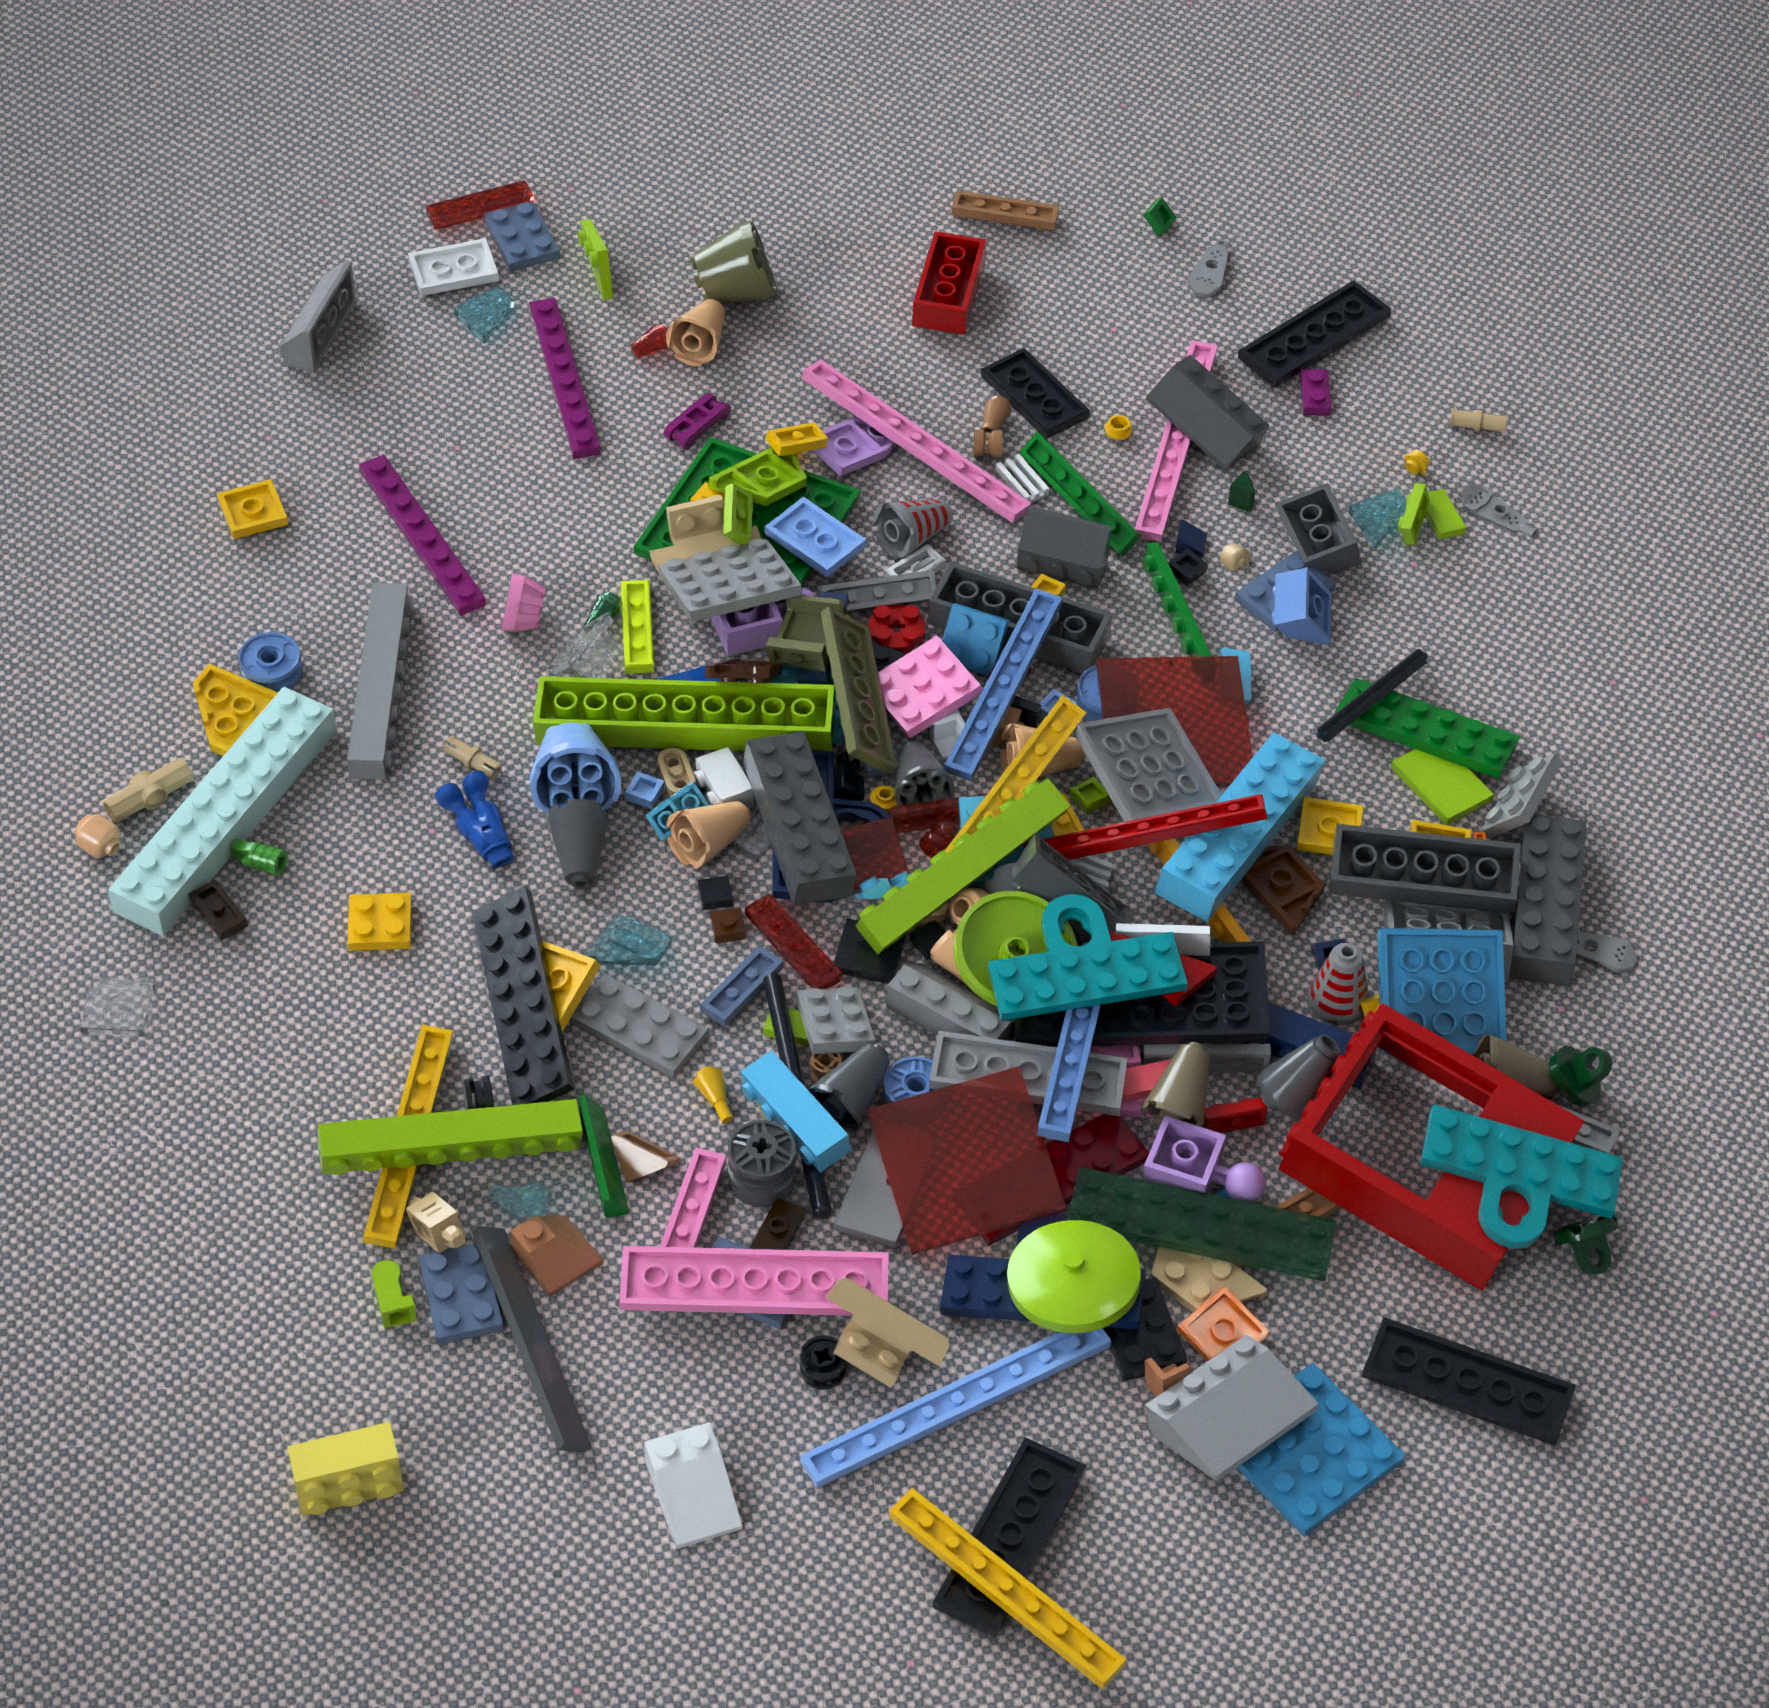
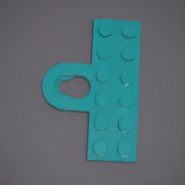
(1085, 974)
(1520, 1162)

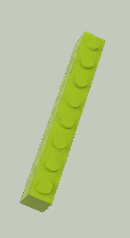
(962, 865)
(449, 1136)

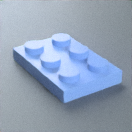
(815, 536)

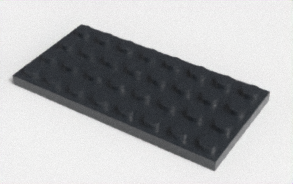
(1223, 1010)

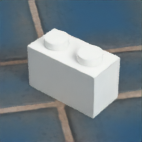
(723, 778)

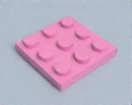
(926, 687)

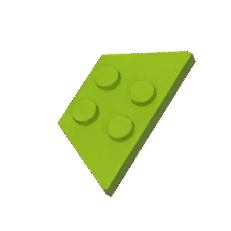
(764, 476)

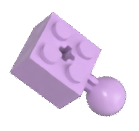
(751, 627)
(1190, 1160)

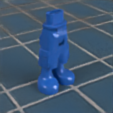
(479, 826)

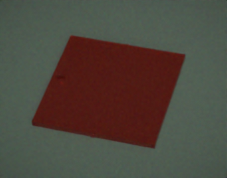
(1200, 692)
(966, 1160)

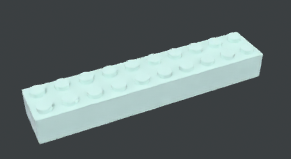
(222, 809)

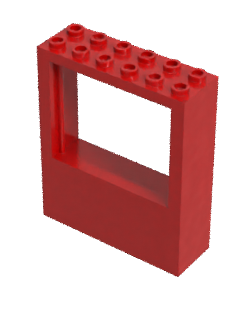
(1446, 1223)

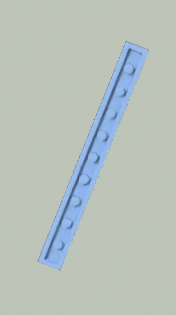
(950, 1404)

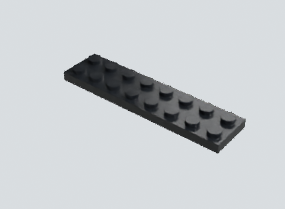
(522, 999)

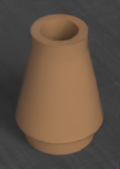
(995, 413)

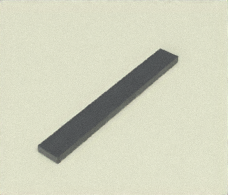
(531, 1339)

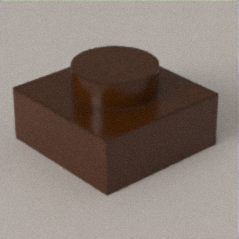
(727, 925)

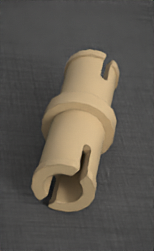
(1478, 420)
(472, 757)

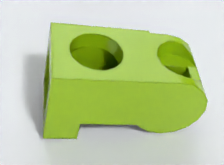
(393, 1306)

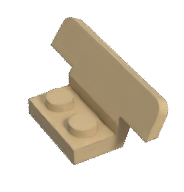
(695, 529)
(881, 1334)

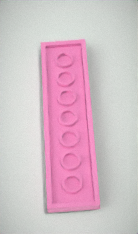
(744, 1279)

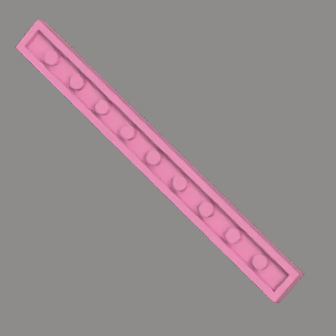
(916, 441)
(1169, 464)

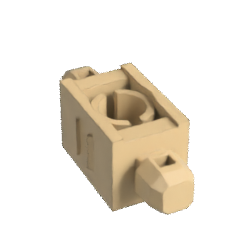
(436, 1222)

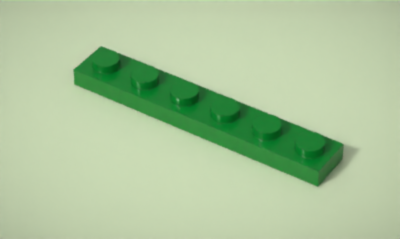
(1079, 492)
(1174, 602)

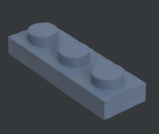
(740, 986)

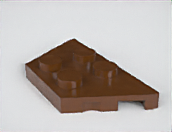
(734, 670)
(1284, 885)

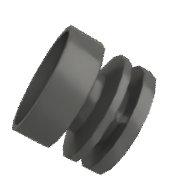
(761, 1163)

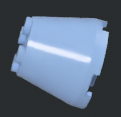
(573, 766)

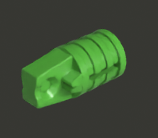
(260, 856)

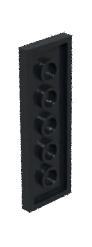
(1314, 333)
(1469, 1381)
(1014, 1528)

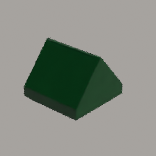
(1242, 492)

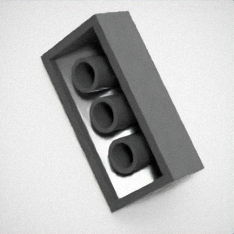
(1208, 412)
(1051, 875)

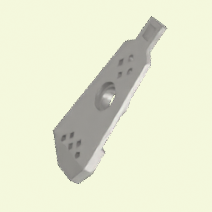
(1206, 280)
(1482, 503)
(1611, 952)

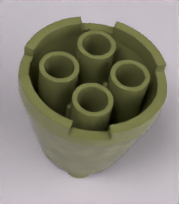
(735, 267)

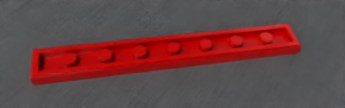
(1159, 827)

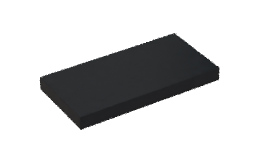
(1035, 393)

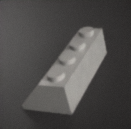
(320, 319)
(944, 1004)

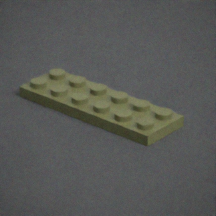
(858, 690)

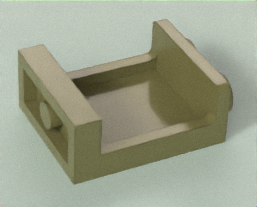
(801, 635)

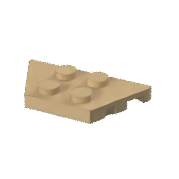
(1196, 1278)

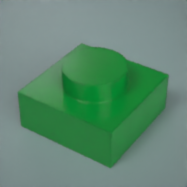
(1159, 216)

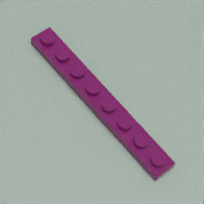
(564, 378)
(422, 535)

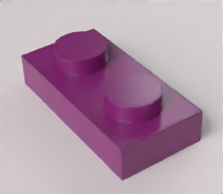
(1315, 392)

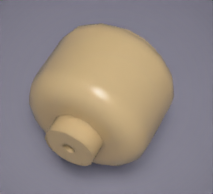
(1235, 557)

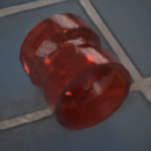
(939, 837)

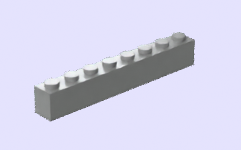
(379, 681)

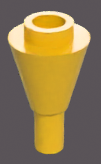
(711, 1085)

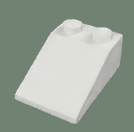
(692, 1485)

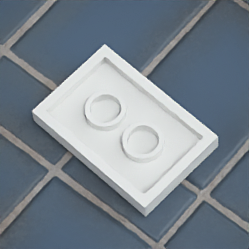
(453, 267)

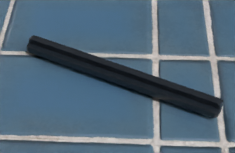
(1371, 695)

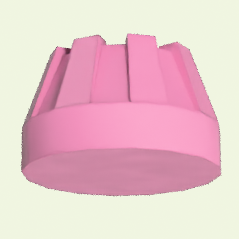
(523, 604)

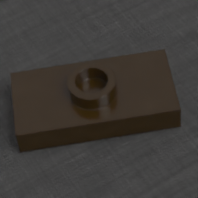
(779, 1226)

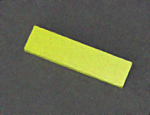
(637, 627)

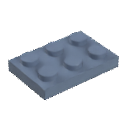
(521, 236)
(1258, 594)
(459, 1294)

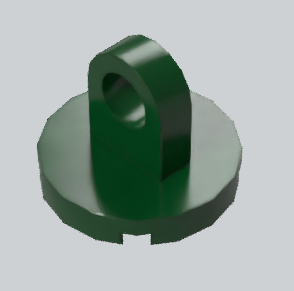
(1577, 1076)
(1588, 1236)

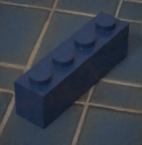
(1293, 1029)

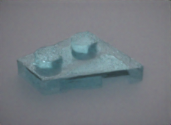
(630, 944)

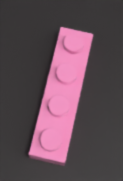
(694, 1199)

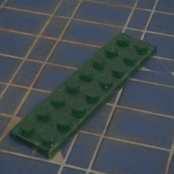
(1205, 1224)

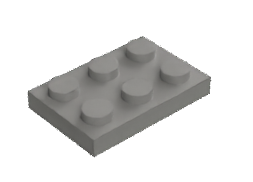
(1521, 795)
(834, 1019)

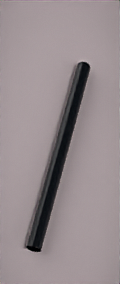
(789, 1056)

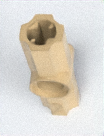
(147, 790)

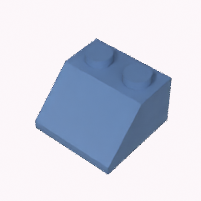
(1302, 606)

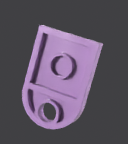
(853, 446)

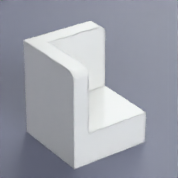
(946, 732)

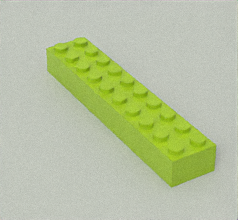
(685, 712)

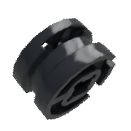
(482, 1092)
(821, 1363)

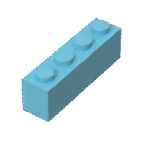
(790, 1104)

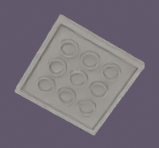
(729, 579)
(1147, 764)

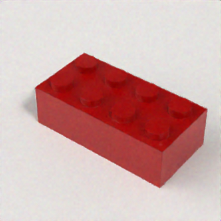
(949, 283)

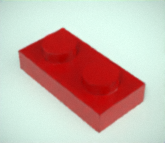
(1235, 1115)

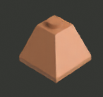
(553, 1251)

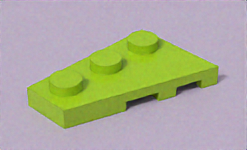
(598, 257)

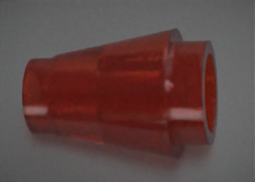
(651, 341)

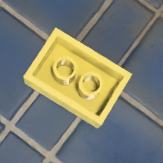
(346, 1469)

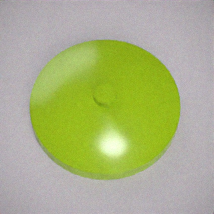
(997, 929)
(1074, 1276)

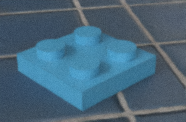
(975, 637)

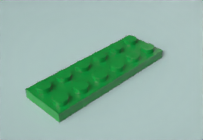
(1435, 731)

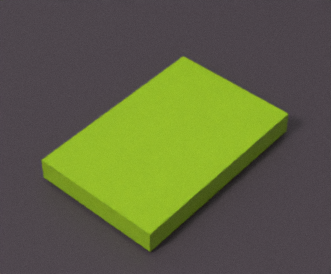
(1442, 785)

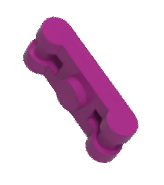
(696, 420)

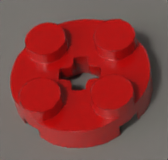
(901, 616)

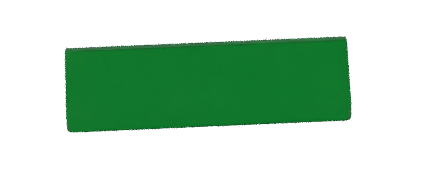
(602, 1158)

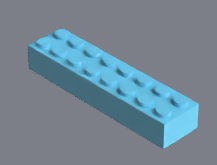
(1215, 861)

